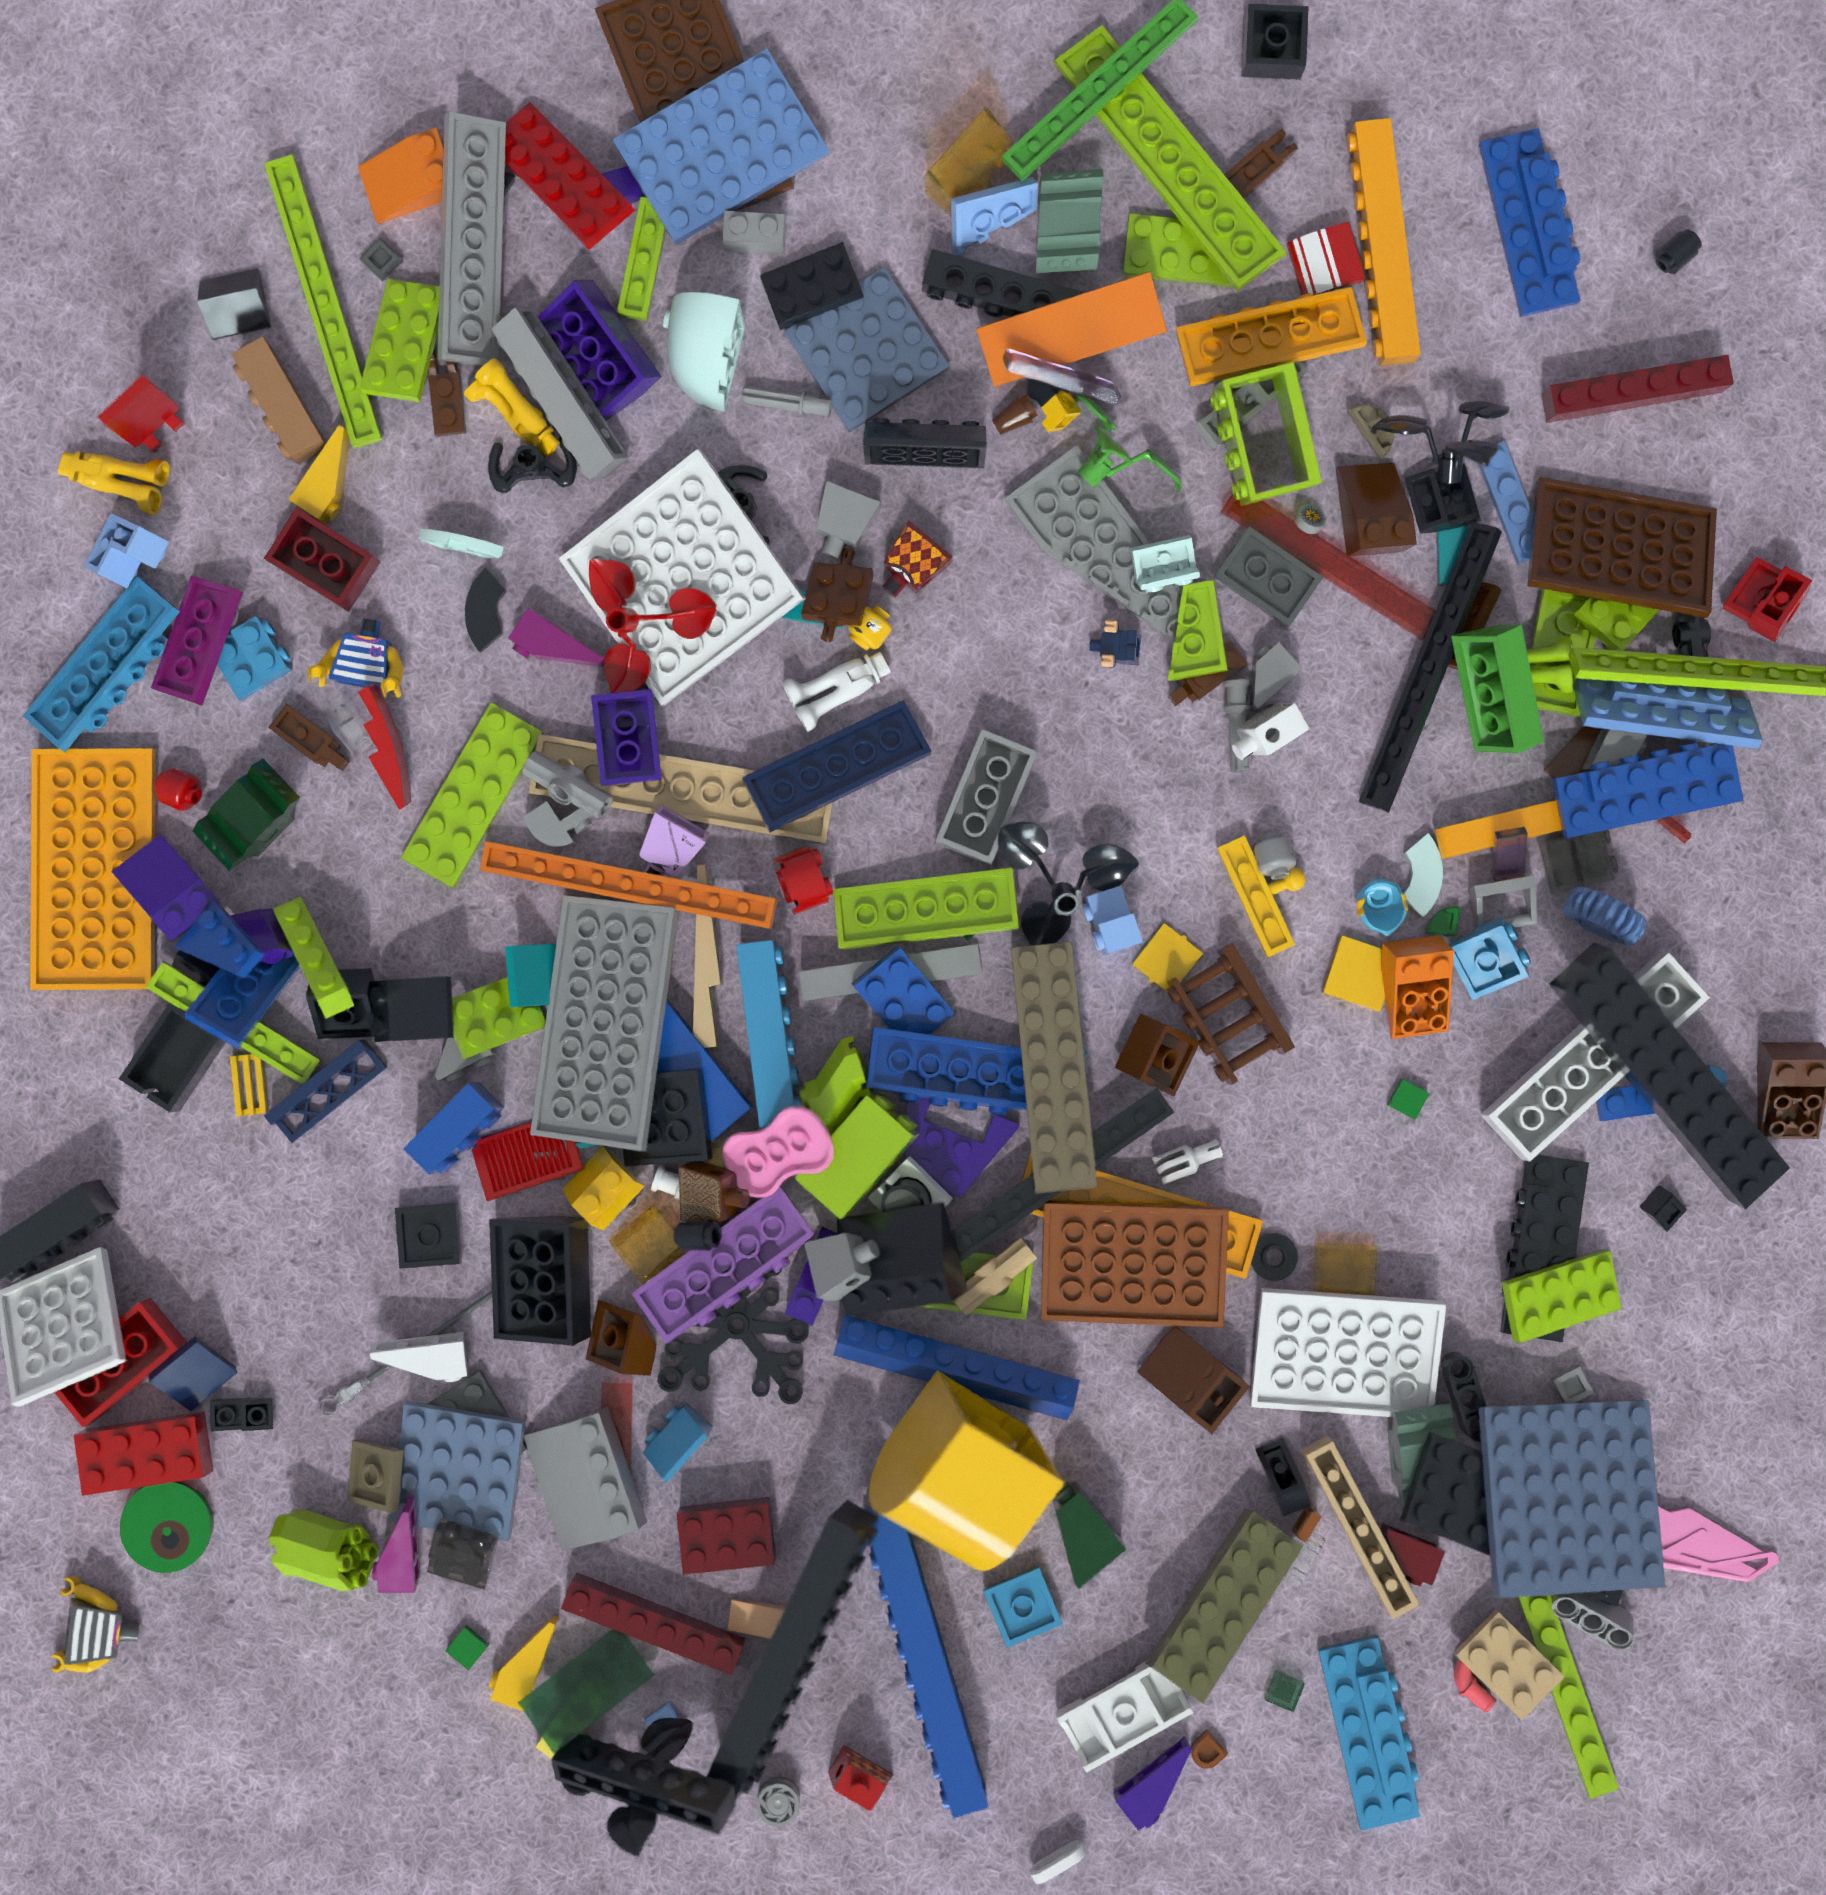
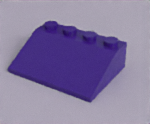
(599, 347)

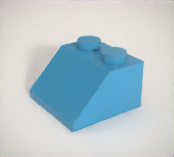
(676, 1441)

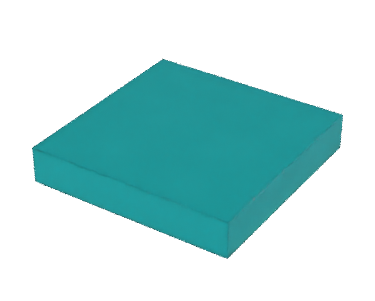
(529, 974)

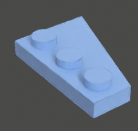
(989, 209)

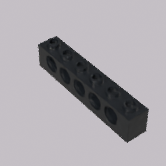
(1001, 281)
(645, 1783)

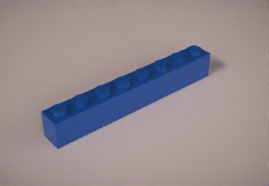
(978, 1372)

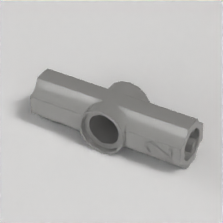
(567, 784)

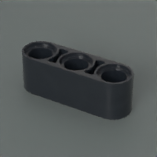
(1456, 1385)

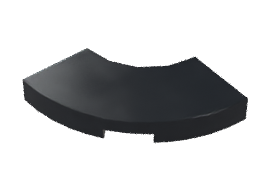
(482, 610)

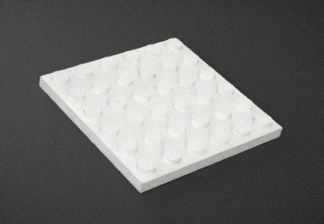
(696, 537)

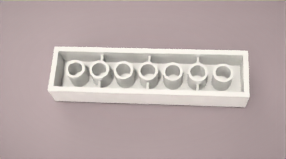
(1579, 1069)

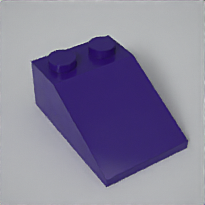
(626, 737)
(165, 887)

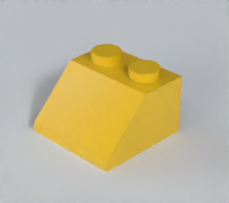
(602, 1189)

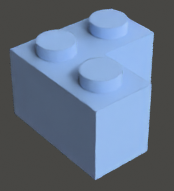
(122, 549)
(1112, 921)

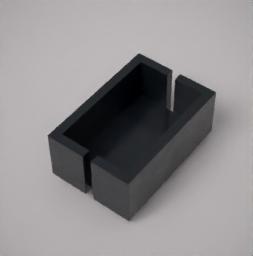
(172, 1060)

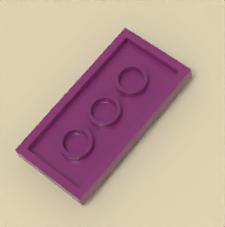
(196, 640)

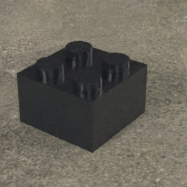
(1274, 41)

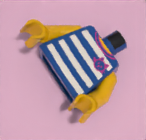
(361, 661)

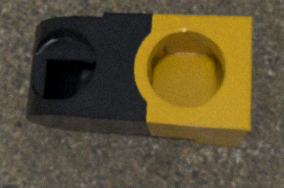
(1056, 404)

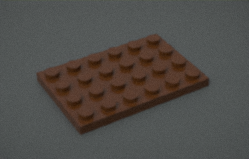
(1622, 547)

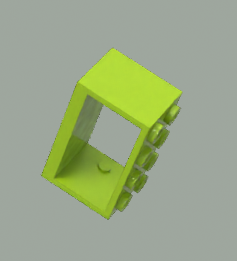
(1295, 428)

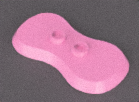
(788, 1146)

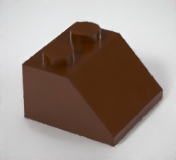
(1157, 1054)

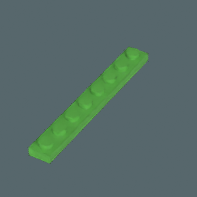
(1099, 88)

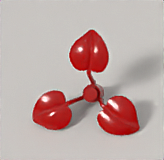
(610, 586)

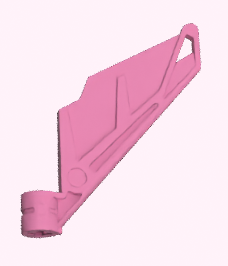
(1705, 1548)

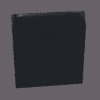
(1663, 1208)

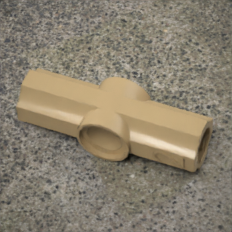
(995, 1275)

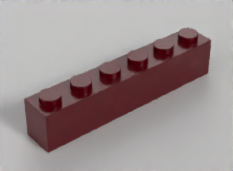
(1637, 388)
(653, 1623)

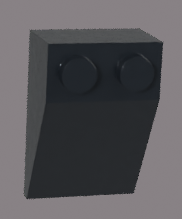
(412, 1009)

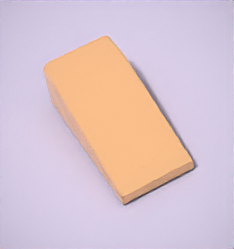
(754, 1617)

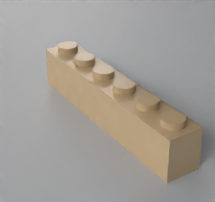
(1359, 1527)

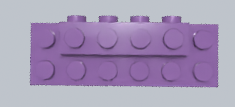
(706, 1280)

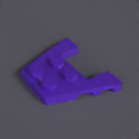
(951, 1157)

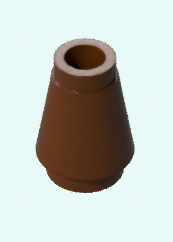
(1015, 415)

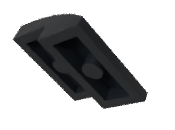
(1439, 504)

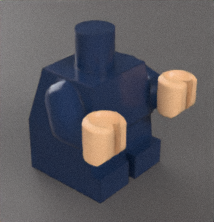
(1117, 645)

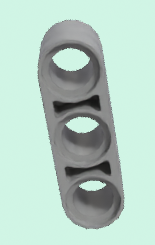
(1596, 1618)

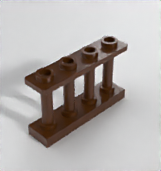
(1260, 1013)

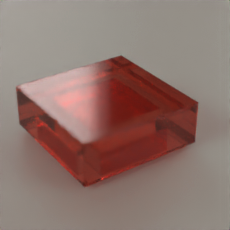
(1675, 829)

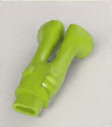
(1559, 675)

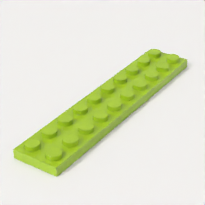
(1177, 167)

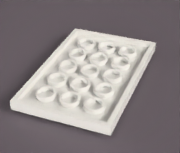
(1346, 1352)

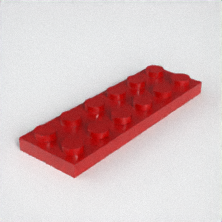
(563, 177)

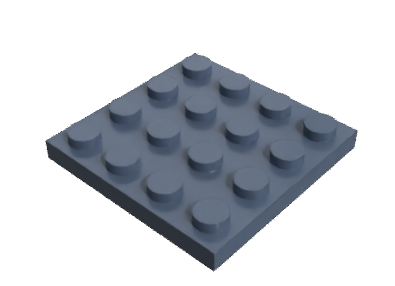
(868, 351)
(460, 1467)

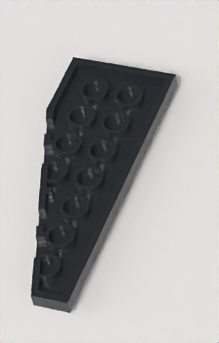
(1451, 1499)

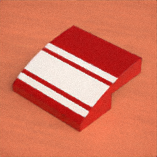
(1326, 260)

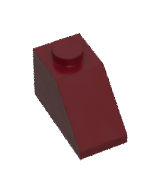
(1415, 1556)

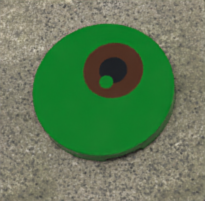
(166, 1526)

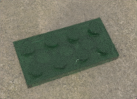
(585, 1689)

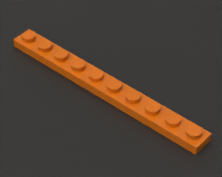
(628, 884)

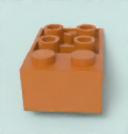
(1417, 985)

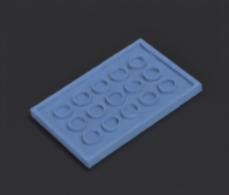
(721, 146)

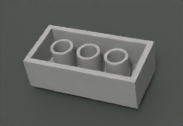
(986, 797)

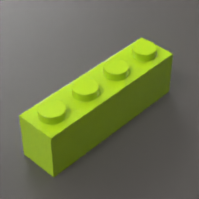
(313, 957)

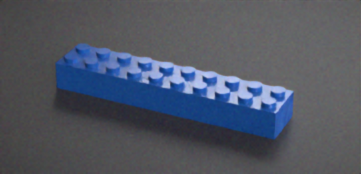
(927, 1669)

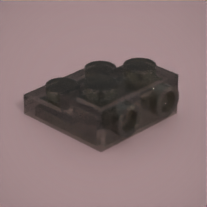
(1576, 860)
(462, 1553)

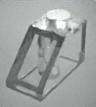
(347, 720)

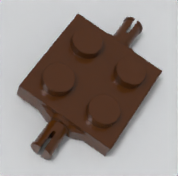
(837, 594)

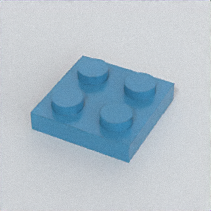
(1022, 1606)

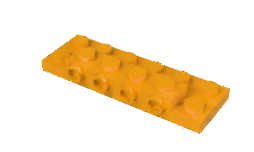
(1270, 336)

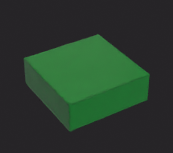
(1408, 1099)
(467, 1647)

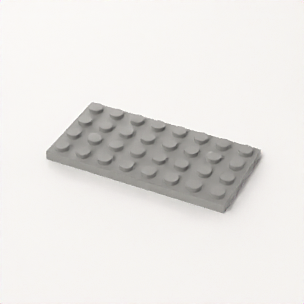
(604, 1022)

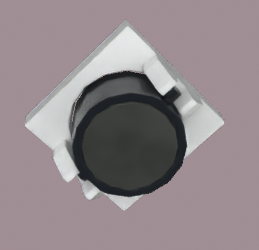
(908, 1192)

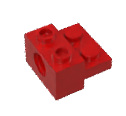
(1774, 613)

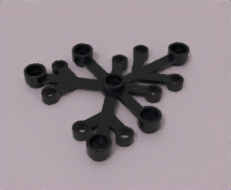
(767, 1361)

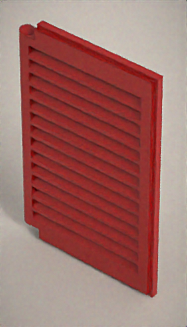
(508, 1162)

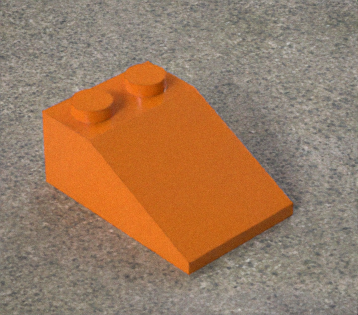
(405, 176)

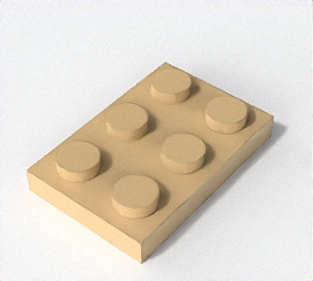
(1509, 1664)

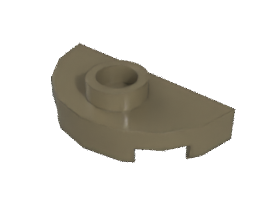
(1364, 418)

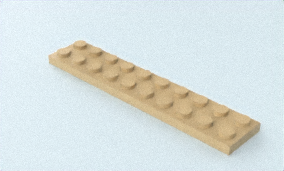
(688, 787)

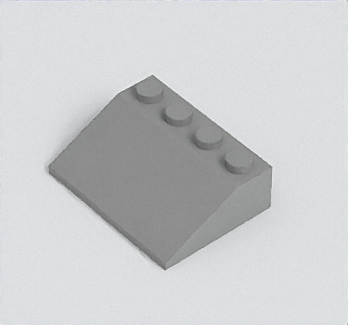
(585, 1479)

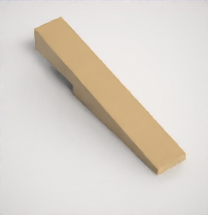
(706, 973)

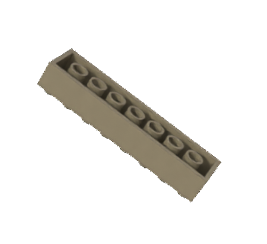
(1053, 1068)

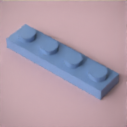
(1509, 502)

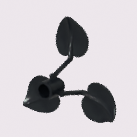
(1451, 459)
(1105, 867)
(631, 1825)

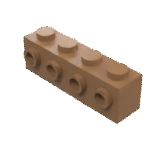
(279, 399)

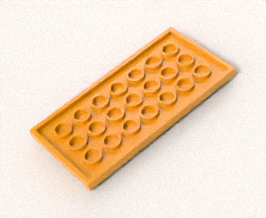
(85, 821)

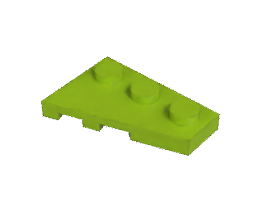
(1199, 634)

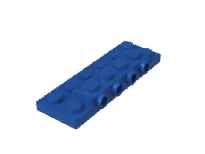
(1531, 221)
(1647, 788)
(946, 1070)

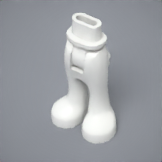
(850, 679)

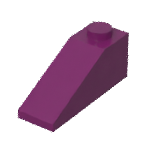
(547, 642)
(399, 1561)

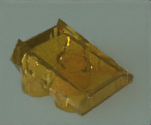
(647, 1244)

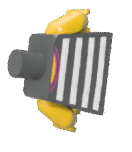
(91, 1629)

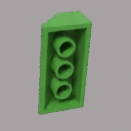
(1498, 689)

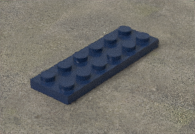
(836, 766)

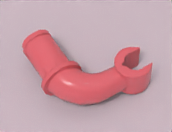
(1471, 1689)

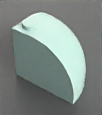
(704, 345)

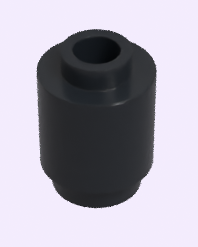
(1678, 251)
(697, 1235)

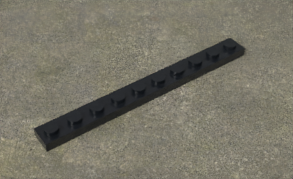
(1430, 666)
(1022, 1198)

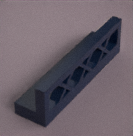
(318, 1082)

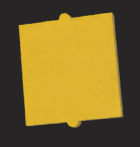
(1167, 957)

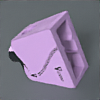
(671, 843)

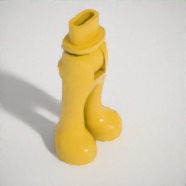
(520, 415)
(99, 470)

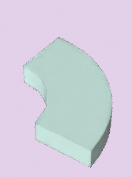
(460, 543)
(1425, 876)

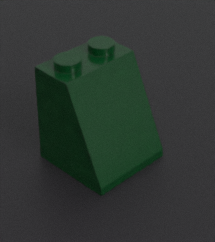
(1086, 1533)

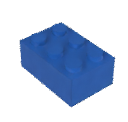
(454, 1129)

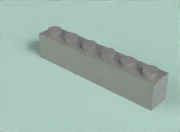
(559, 393)

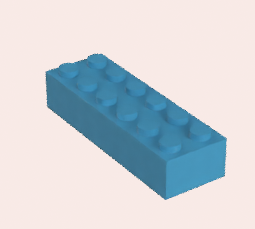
(767, 1028)

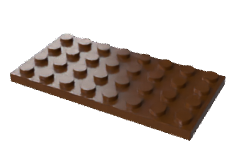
(670, 52)

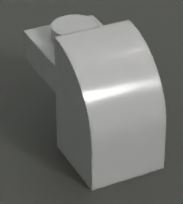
(551, 830)

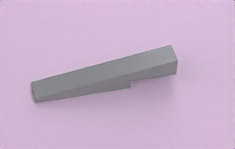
(934, 965)

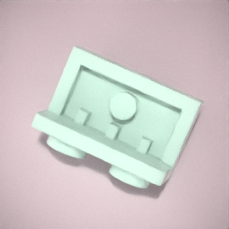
(1164, 563)

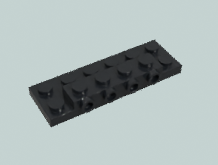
(1546, 1220)

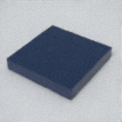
(192, 1373)

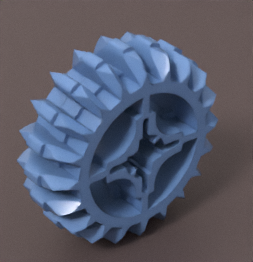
(1605, 916)

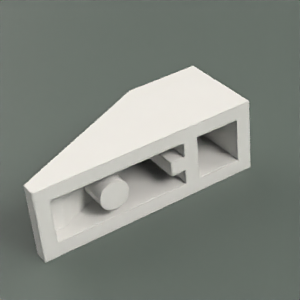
(429, 1356)

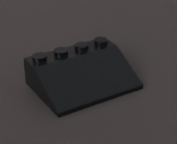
(924, 444)
(914, 1261)
(540, 1279)

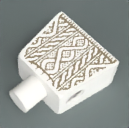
(1269, 730)

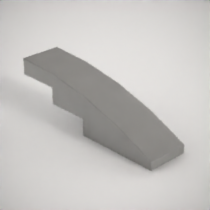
(1248, 403)

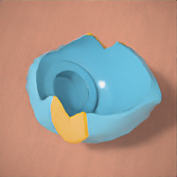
(1381, 905)

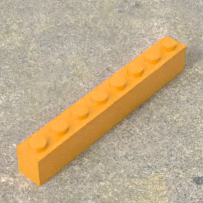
(1384, 242)

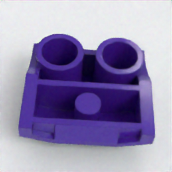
(265, 932)

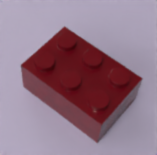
(322, 559)
(726, 1535)

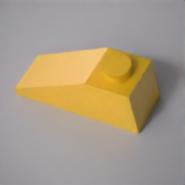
(323, 483)
(522, 1669)

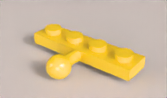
(1257, 895)

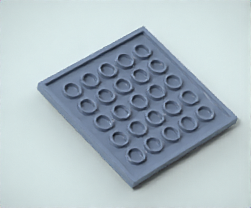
(1571, 1498)

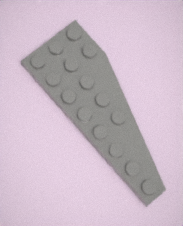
(1091, 537)

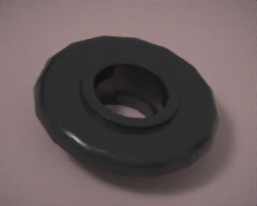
(1288, 1262)

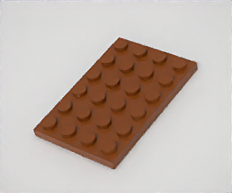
(1134, 1263)

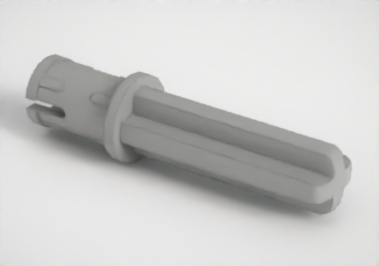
(787, 400)

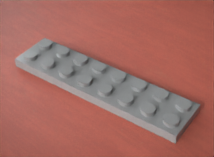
(471, 238)

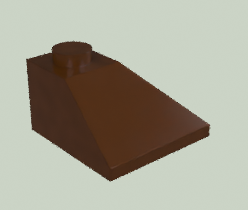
(621, 1341)

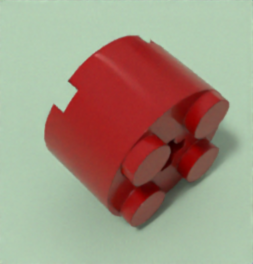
(802, 879)

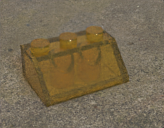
(968, 161)

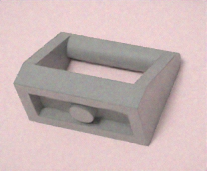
(1526, 884)

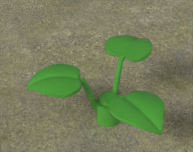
(1099, 463)

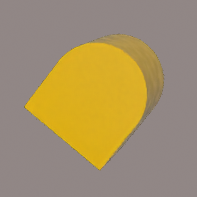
(963, 1475)

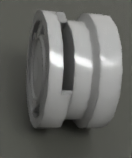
(778, 1801)

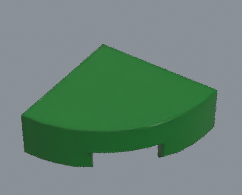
(1444, 922)

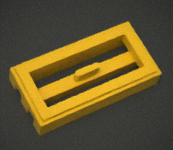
(237, 1085)

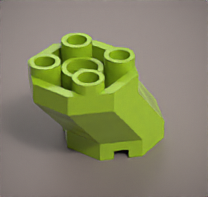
(837, 1085)
(322, 1549)

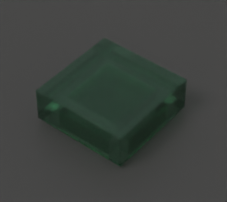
(1284, 1691)

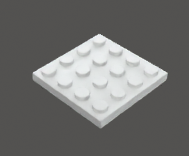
(60, 1327)

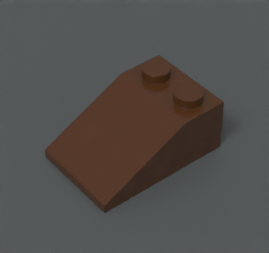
(1374, 510)

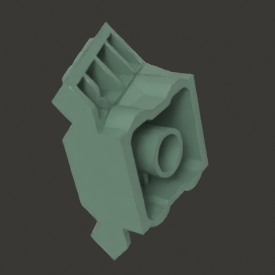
(1069, 221)
(1408, 1439)

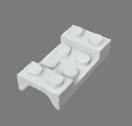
(1122, 1715)

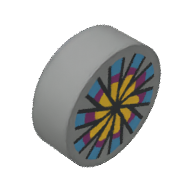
(1309, 519)

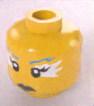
(872, 630)

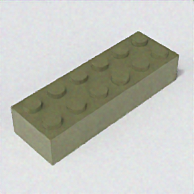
(1224, 1605)

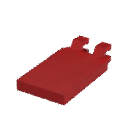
(140, 413)

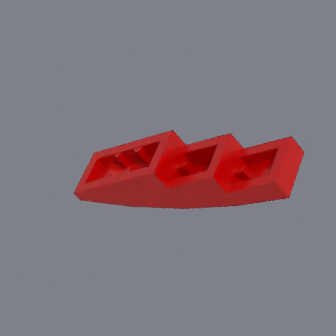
(389, 758)

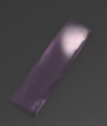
(1061, 376)

